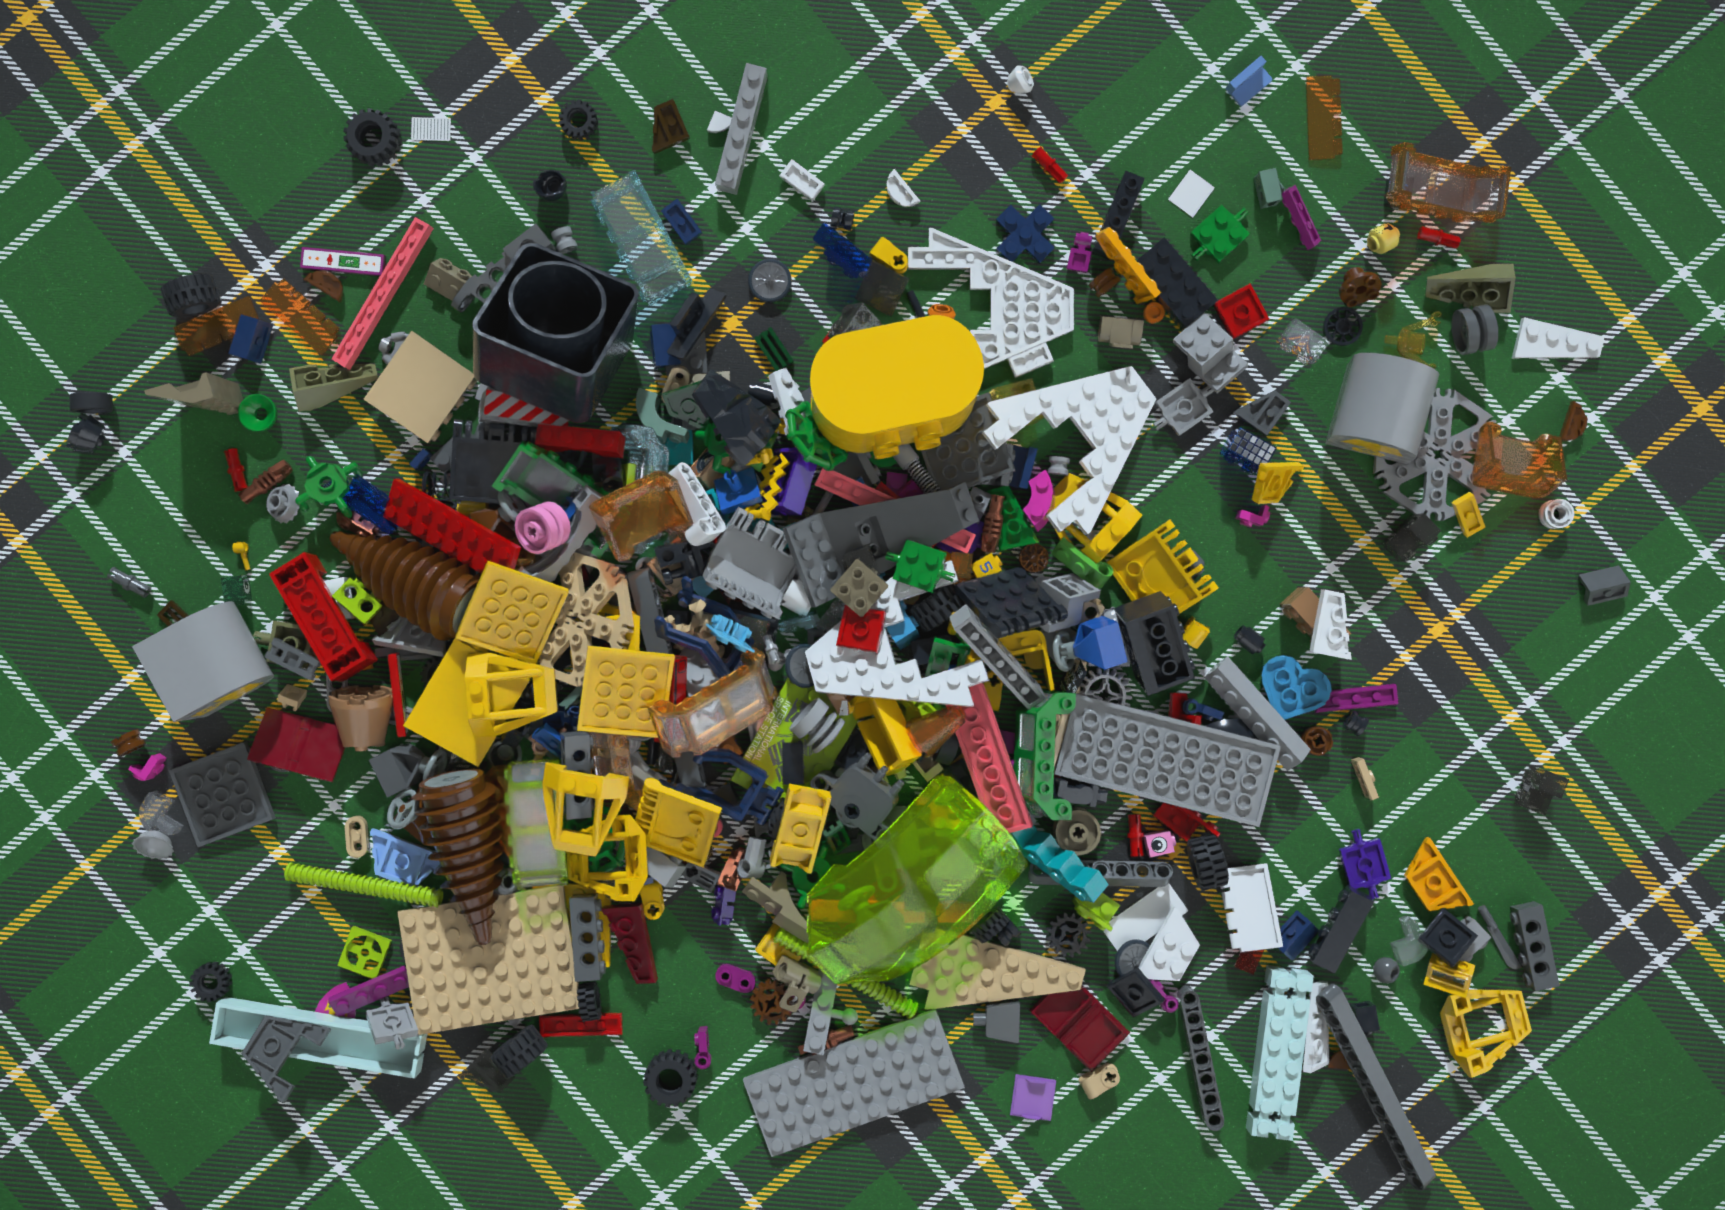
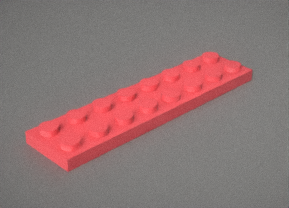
(990, 763)

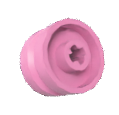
(542, 527)

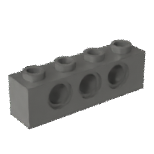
(569, 744)
(582, 968)
(1546, 975)

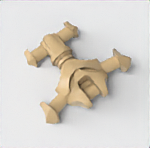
(698, 627)

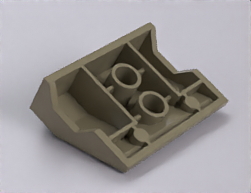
(207, 393)

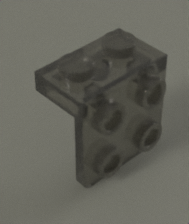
(854, 318)

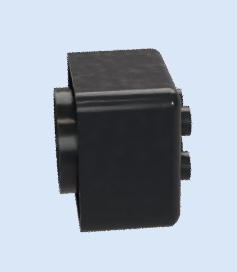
(554, 332)

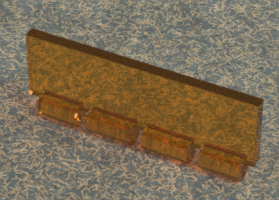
(1320, 113)
(302, 321)
(210, 326)

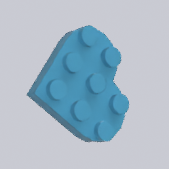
(1293, 688)

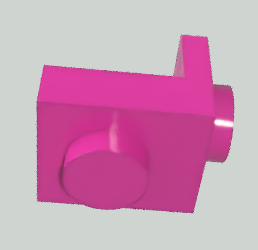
(1249, 519)
(151, 768)

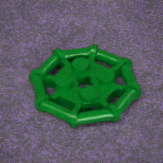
(810, 439)
(606, 848)

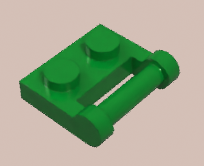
(942, 654)

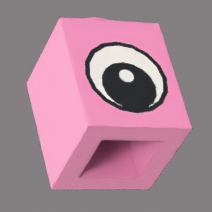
(1159, 842)

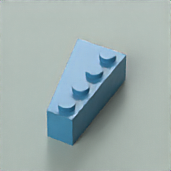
(904, 631)

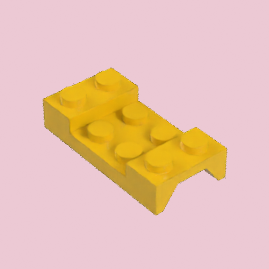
(800, 827)

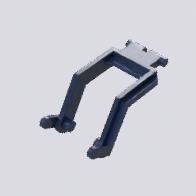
(667, 632)
(755, 798)

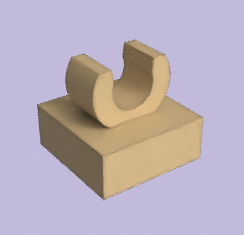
(292, 696)

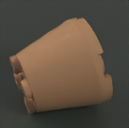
(362, 715)

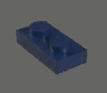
(681, 222)

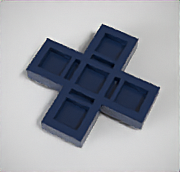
(1025, 234)

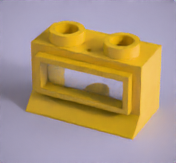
(1448, 979)

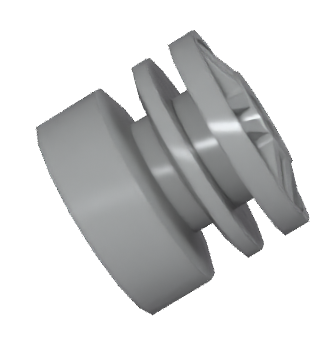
(819, 727)

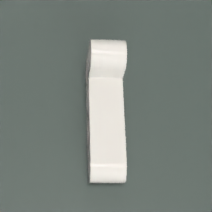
(705, 517)

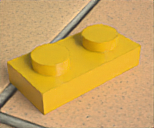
(1468, 514)

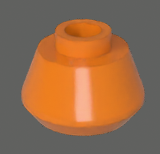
(941, 309)

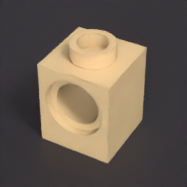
(1099, 608)

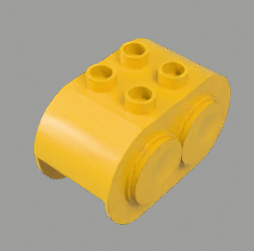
(896, 385)

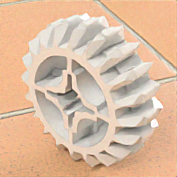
(1105, 685)

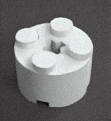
(796, 597)

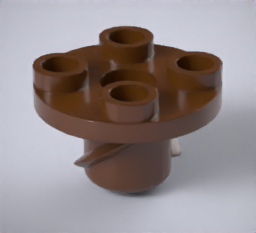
(1359, 287)

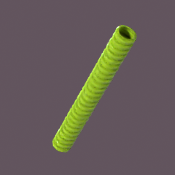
(363, 884)
(874, 989)

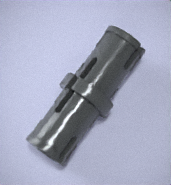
(129, 582)

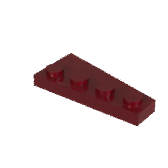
(633, 938)

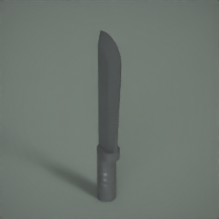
(1505, 950)

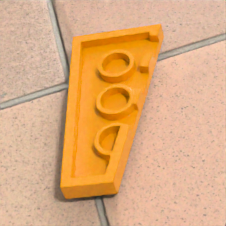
(1125, 264)

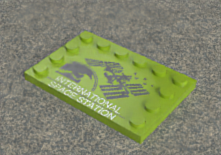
(766, 745)

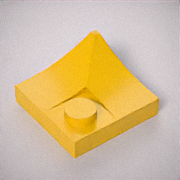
(771, 950)

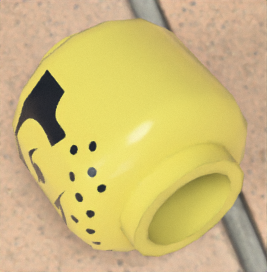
(1383, 238)

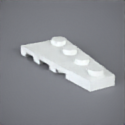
(1547, 340)
(1317, 1033)

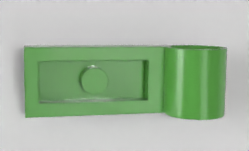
(1081, 564)

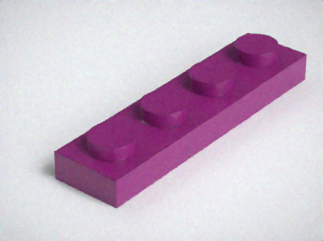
(369, 991)

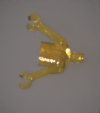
(1413, 343)

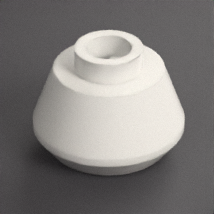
(1020, 80)

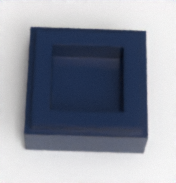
(421, 459)

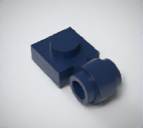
(558, 718)

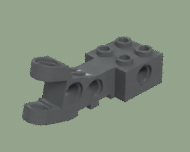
(476, 285)

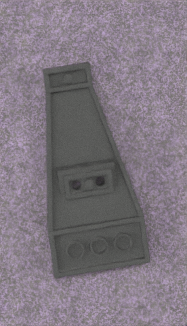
(824, 537)

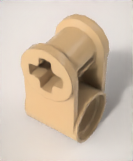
(1097, 1081)

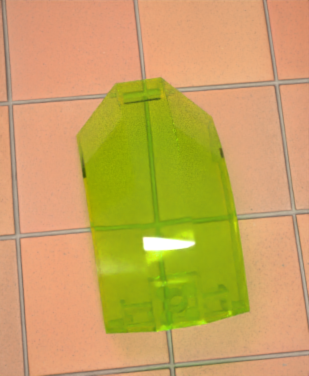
(912, 888)

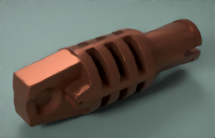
(264, 482)
(993, 524)
(834, 1037)

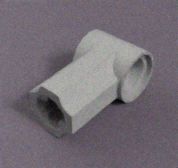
(752, 863)

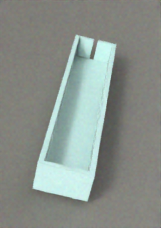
(346, 1045)

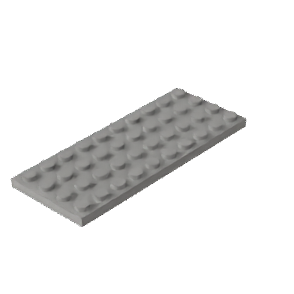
(1167, 760)
(853, 1082)

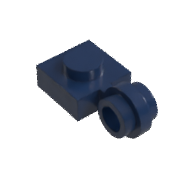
(1208, 712)

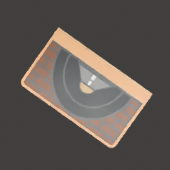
(703, 468)

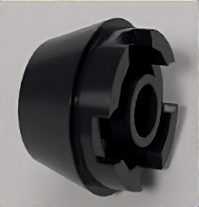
(86, 435)

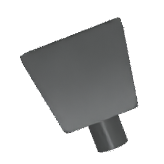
(1000, 1020)

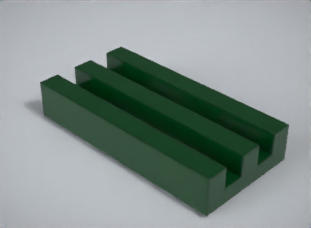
(781, 346)
(834, 830)

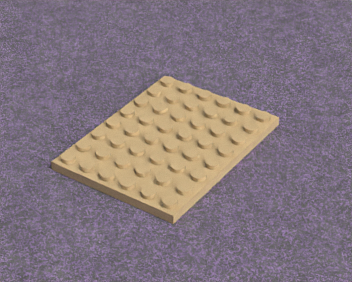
(514, 976)

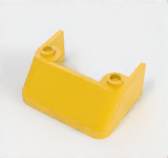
(1031, 645)

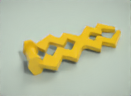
(770, 480)

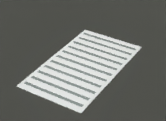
(431, 129)

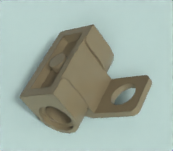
(1120, 331)
(799, 978)

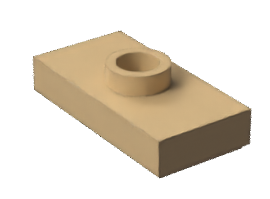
(1365, 778)

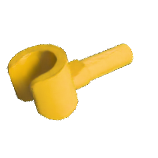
(242, 547)

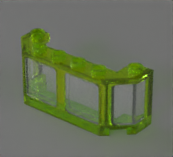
(533, 853)

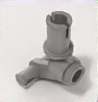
(775, 659)

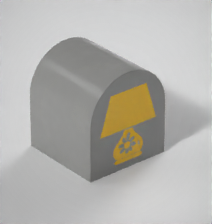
(1383, 406)
(203, 662)

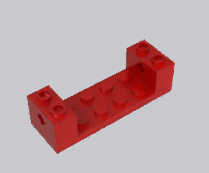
(321, 618)

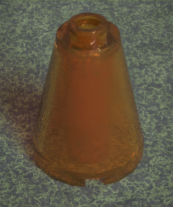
(935, 728)

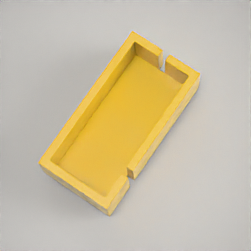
(886, 733)

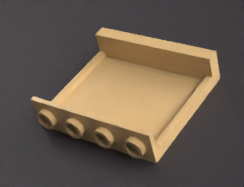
(420, 387)

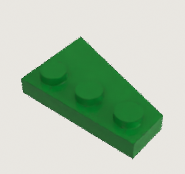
(1015, 527)

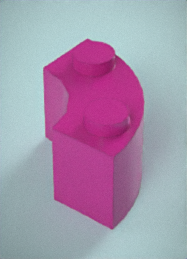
(1041, 500)

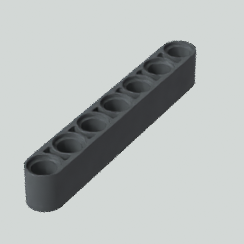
(1110, 868)
(1204, 1067)

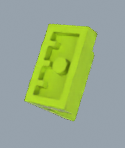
(1100, 911)

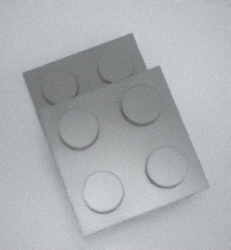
(1210, 352)
(1071, 593)

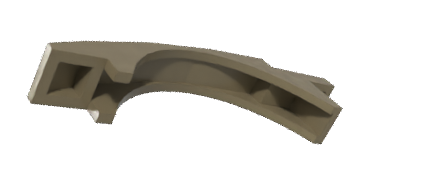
(779, 902)

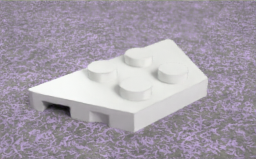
(1170, 949)

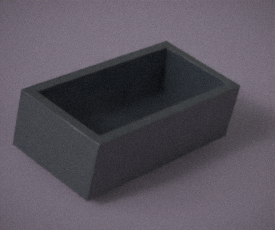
(1181, 289)

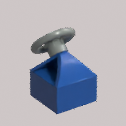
(1096, 642)

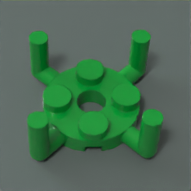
(715, 447)
(334, 492)
(800, 878)

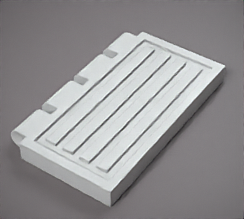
(1253, 909)

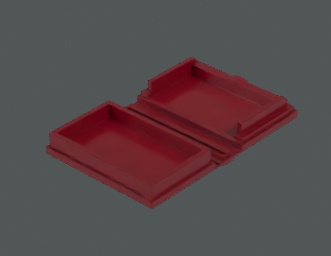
(297, 745)
(1081, 1024)

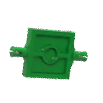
(1220, 234)
(920, 566)

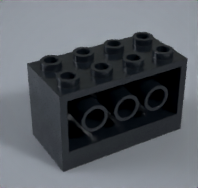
(1155, 642)

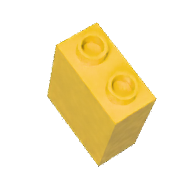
(442, 707)

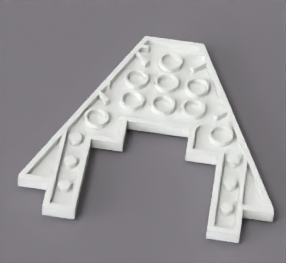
(1023, 303)
(1106, 411)
(877, 675)

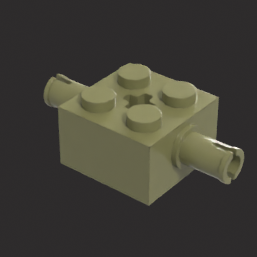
(289, 633)

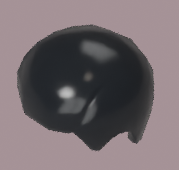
(550, 185)

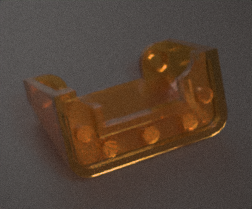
(1518, 464)
(641, 512)

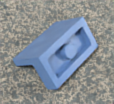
(1249, 82)

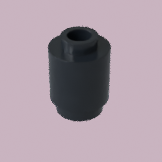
(763, 393)
(1249, 639)

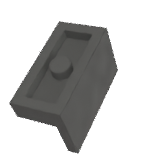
(1605, 585)

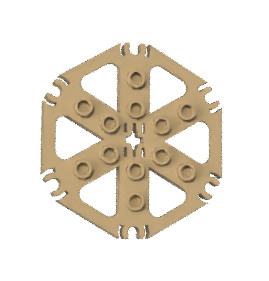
(586, 607)

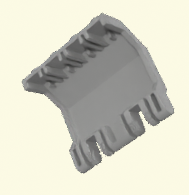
(751, 564)

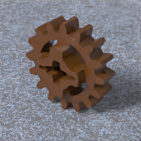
(765, 998)

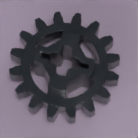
(1061, 937)

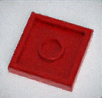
(1241, 311)
(861, 632)

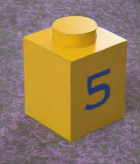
(986, 566)

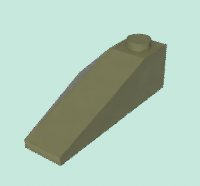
(1475, 287)
(319, 386)

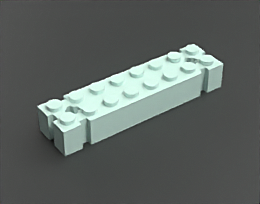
(1279, 1052)

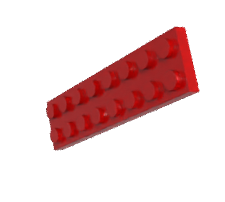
(448, 528)

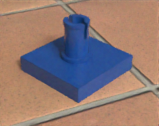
(738, 490)

